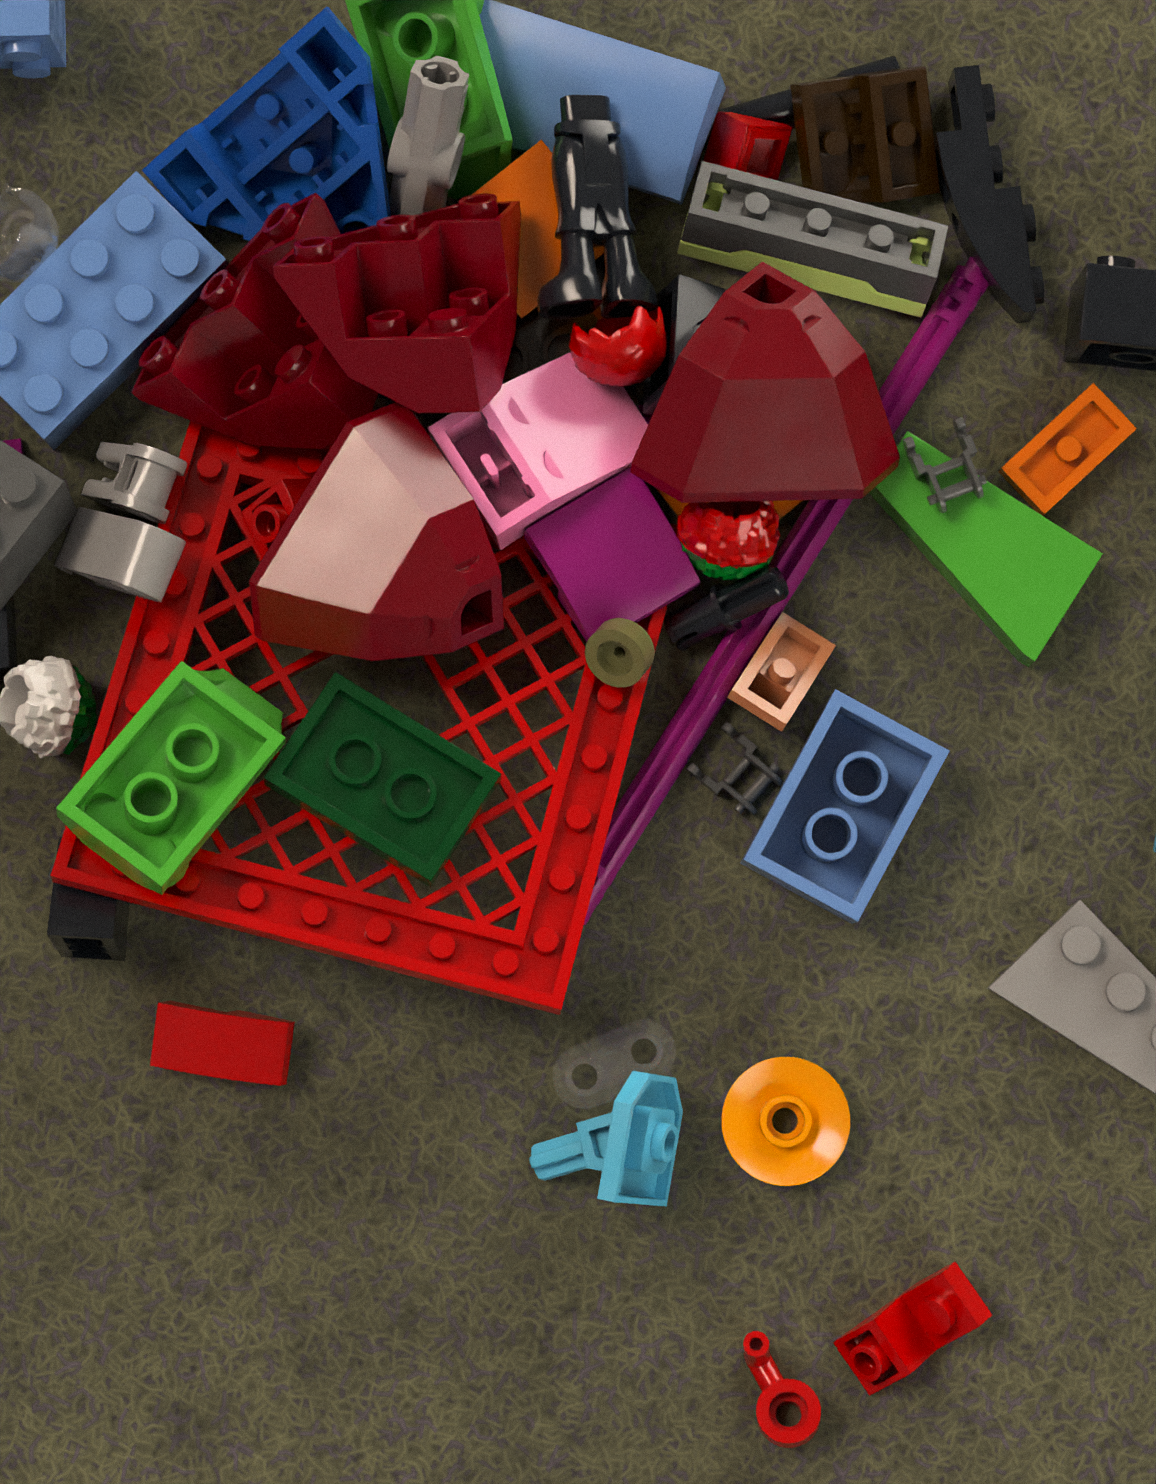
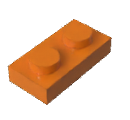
(1067, 449)

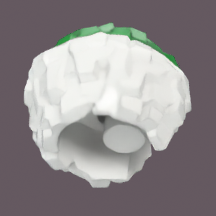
(47, 706)

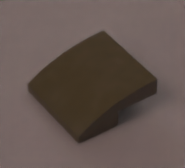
(867, 135)

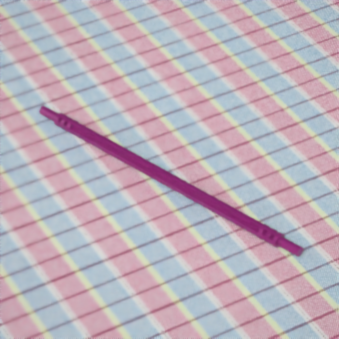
(793, 559)

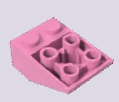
(539, 445)

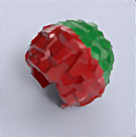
(729, 537)

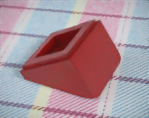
(748, 144)

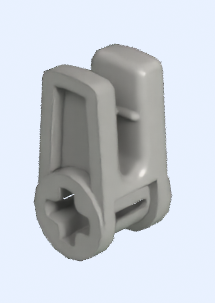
(141, 482)

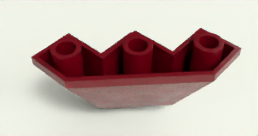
(416, 301)
(247, 354)
(768, 404)
(380, 552)

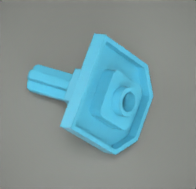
(629, 1145)

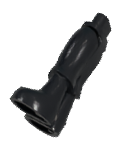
(593, 212)

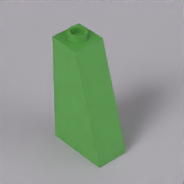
(992, 550)

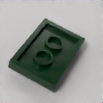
(382, 779)

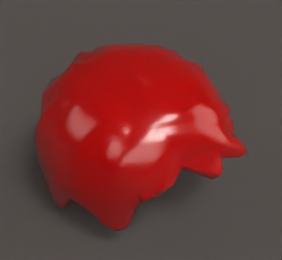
(620, 348)

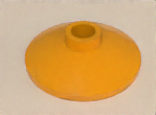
(820, 1126)

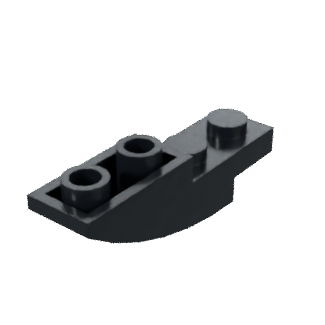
(986, 220)

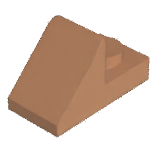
(781, 671)

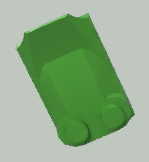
(412, 30)
(173, 774)

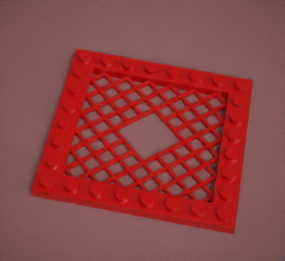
(347, 922)

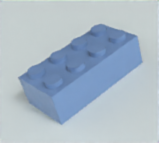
(97, 306)

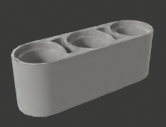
(120, 553)

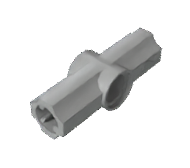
(427, 137)

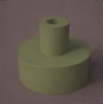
(619, 652)

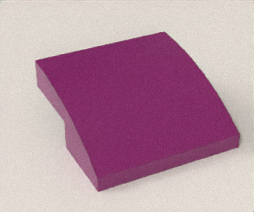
(612, 554)

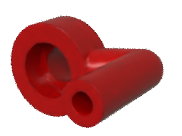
(779, 1392)

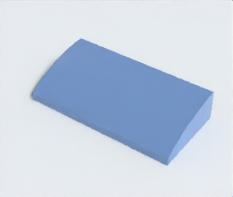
(656, 99)

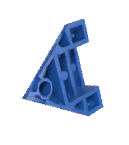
(282, 136)

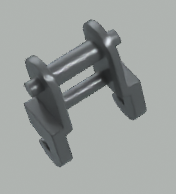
(941, 496)
(767, 775)

